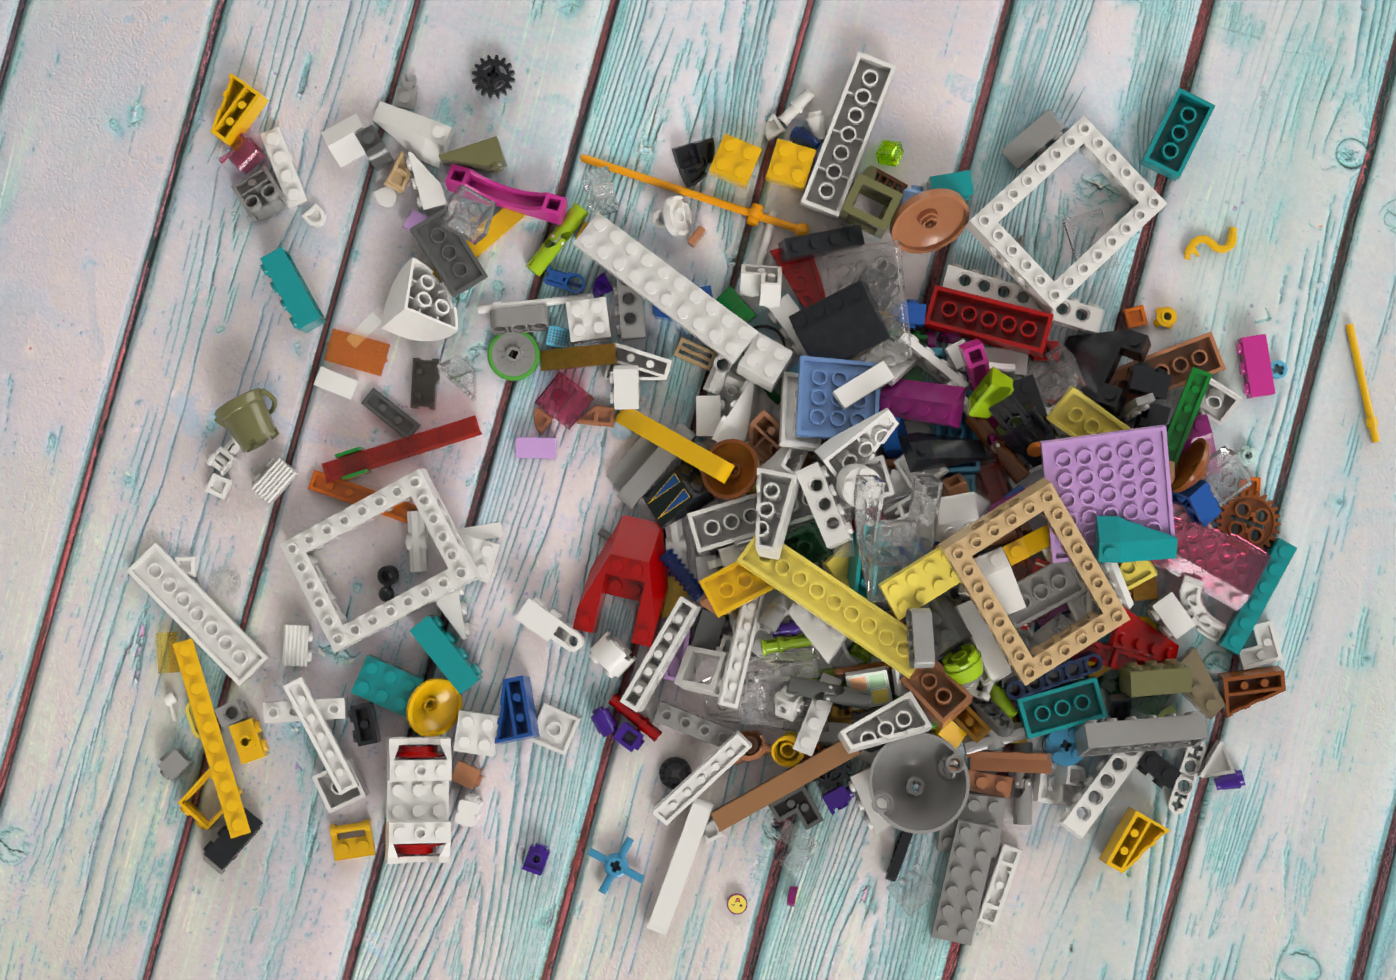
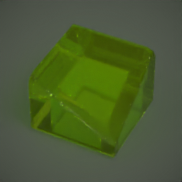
(889, 153)

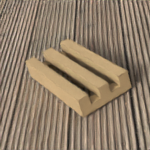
(698, 346)

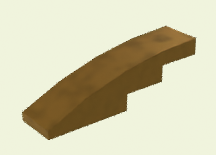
(578, 357)

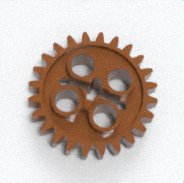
(1252, 505)

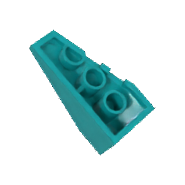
(1125, 541)

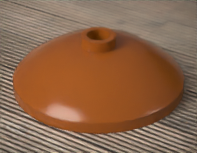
(744, 459)
(1191, 465)

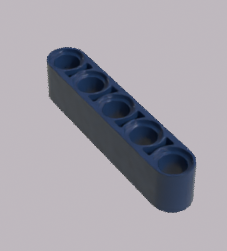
(1062, 677)

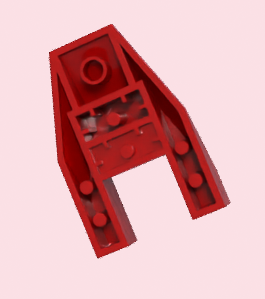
(628, 570)

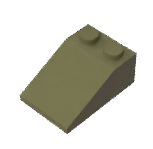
(480, 156)

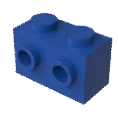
(916, 314)

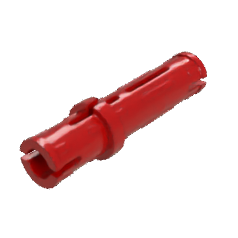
(636, 718)

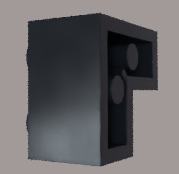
(1146, 380)

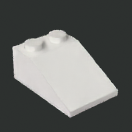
(1001, 580)

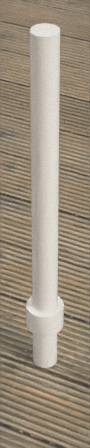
(545, 302)

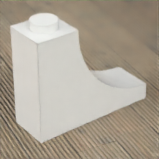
(786, 460)

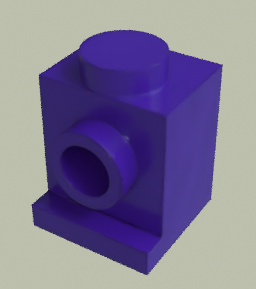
(620, 737)
(837, 798)
(536, 867)

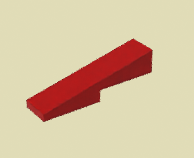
(1112, 656)

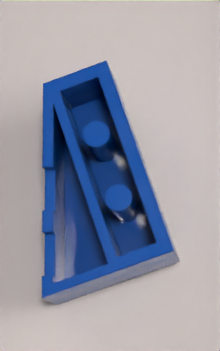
(517, 711)

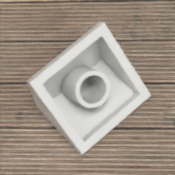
(342, 140)
(1218, 402)

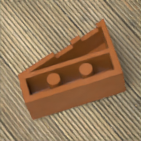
(1249, 686)

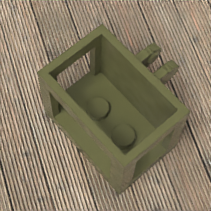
(869, 187)

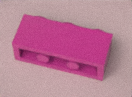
(1255, 366)

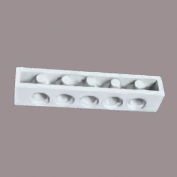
(661, 654)
(1092, 810)

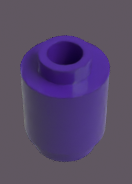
(603, 721)

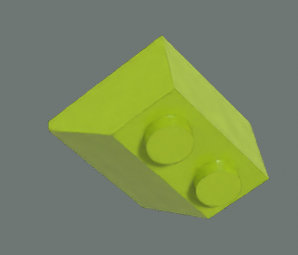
(991, 390)

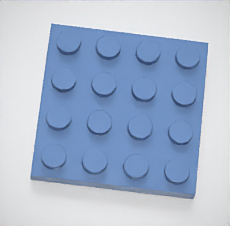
(817, 408)

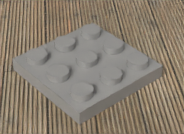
(979, 809)

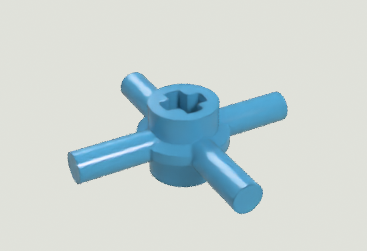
(611, 873)

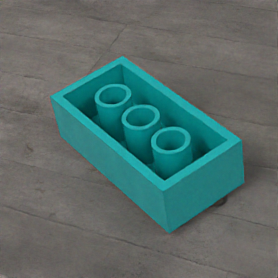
(1177, 134)
(293, 290)
(446, 653)
(1061, 707)

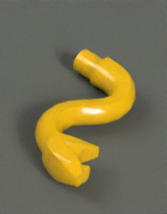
(1229, 245)

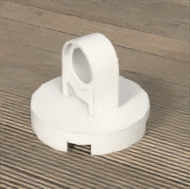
(676, 216)

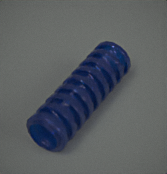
(682, 574)

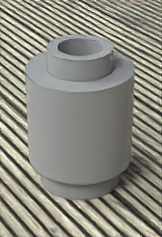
(771, 618)

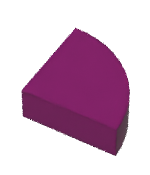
(948, 338)

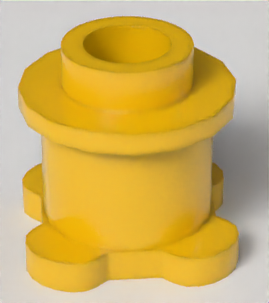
(1160, 321)

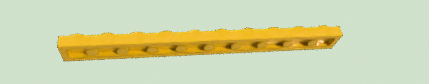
(211, 738)

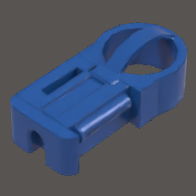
(561, 280)

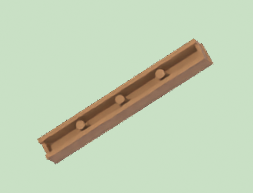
(781, 785)

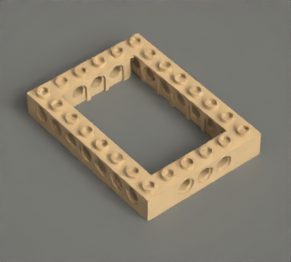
(961, 546)

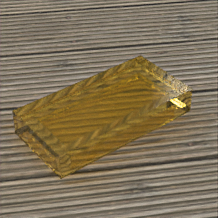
(166, 656)

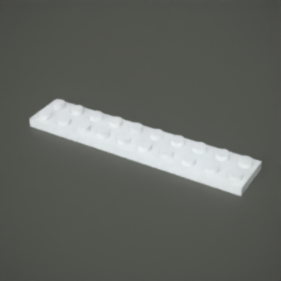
(665, 288)

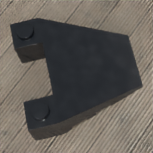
(1098, 359)

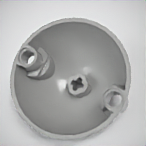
(920, 761)

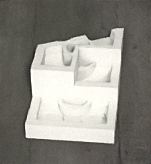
(1060, 785)

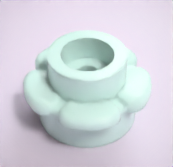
(1252, 455)

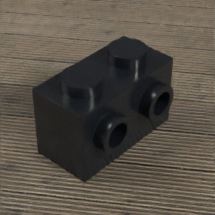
(365, 724)
(1160, 769)

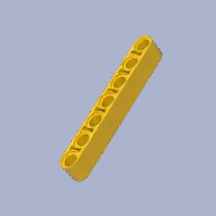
(675, 444)

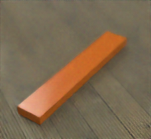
(353, 493)

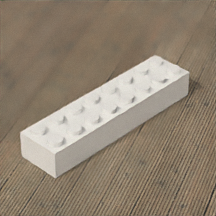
(847, 135)

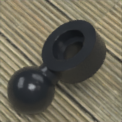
(386, 592)

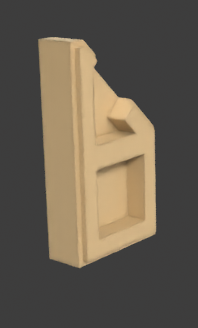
(398, 175)

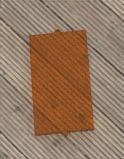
(357, 352)

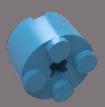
(1051, 744)

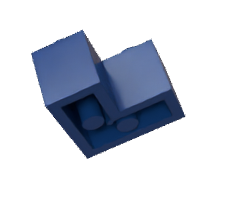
(1198, 503)

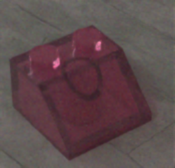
(564, 400)

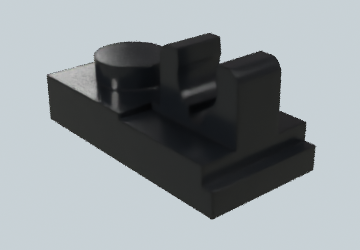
(1119, 706)

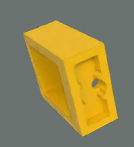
(189, 809)

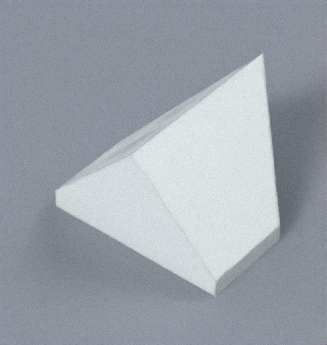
(1216, 762)

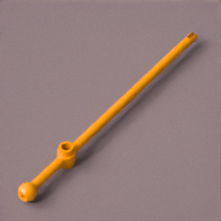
(753, 214)

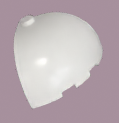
(419, 305)

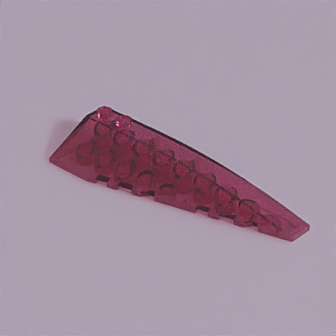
(1220, 560)

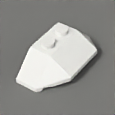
(958, 512)

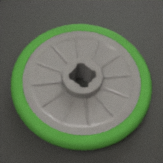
(525, 361)

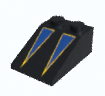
(677, 495)

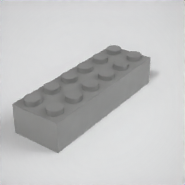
(1140, 734)

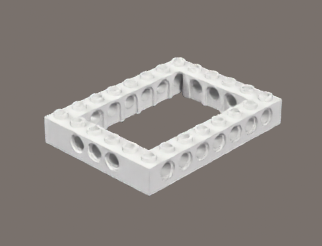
(1018, 262)
(442, 529)

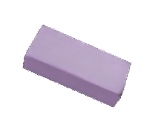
(536, 447)

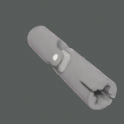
(1022, 800)

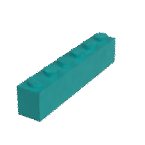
(1243, 622)

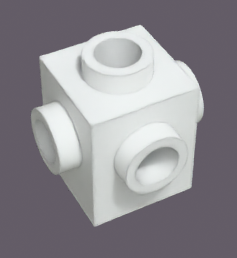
(788, 705)

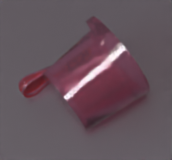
(245, 155)

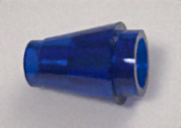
(804, 138)

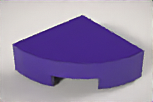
(601, 286)

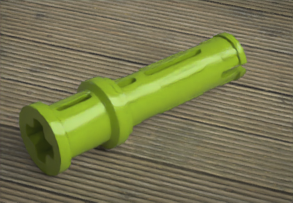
(781, 644)

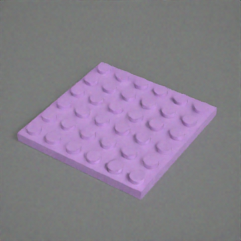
(1110, 476)

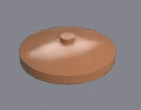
(929, 220)

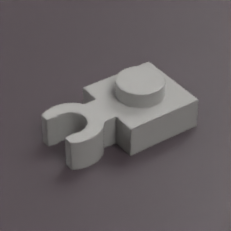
(406, 96)

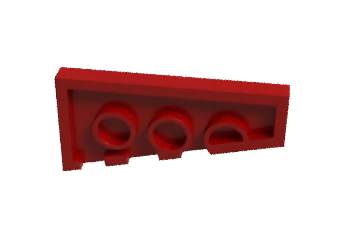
(802, 278)
(1143, 639)

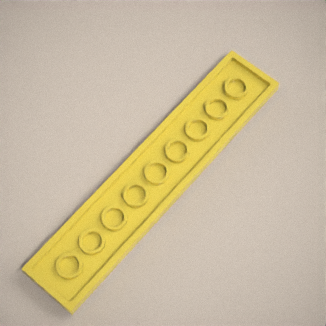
(833, 604)

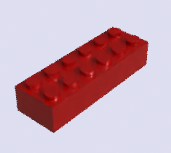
(989, 321)

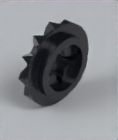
(665, 771)

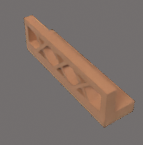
(1011, 761)

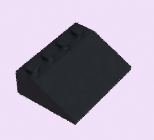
(841, 324)

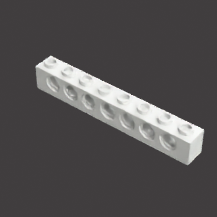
(1068, 320)

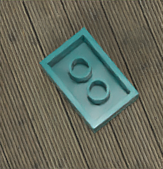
(386, 684)

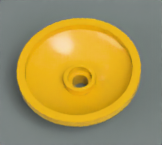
(440, 712)

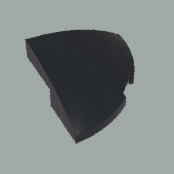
(693, 160)

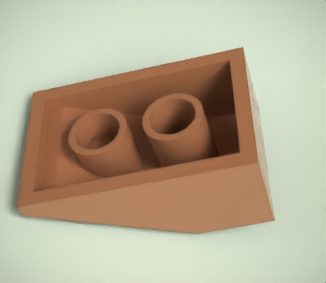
(937, 694)

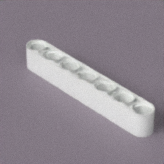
(680, 866)

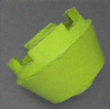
(964, 664)

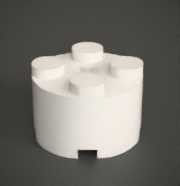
(846, 480)
(611, 655)

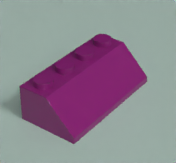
(924, 402)

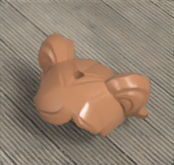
(758, 748)

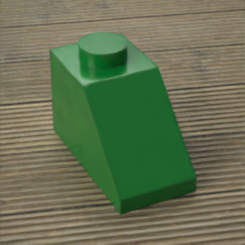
(736, 304)

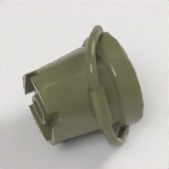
(249, 419)

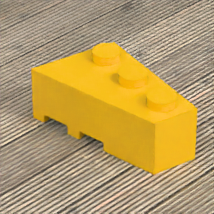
(1131, 839)

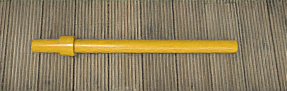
(1371, 421)

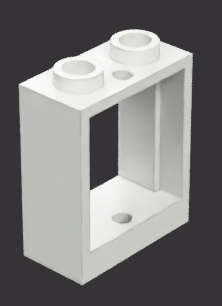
(690, 666)

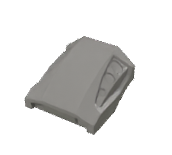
(260, 195)

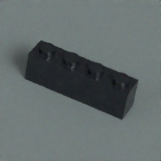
(820, 243)

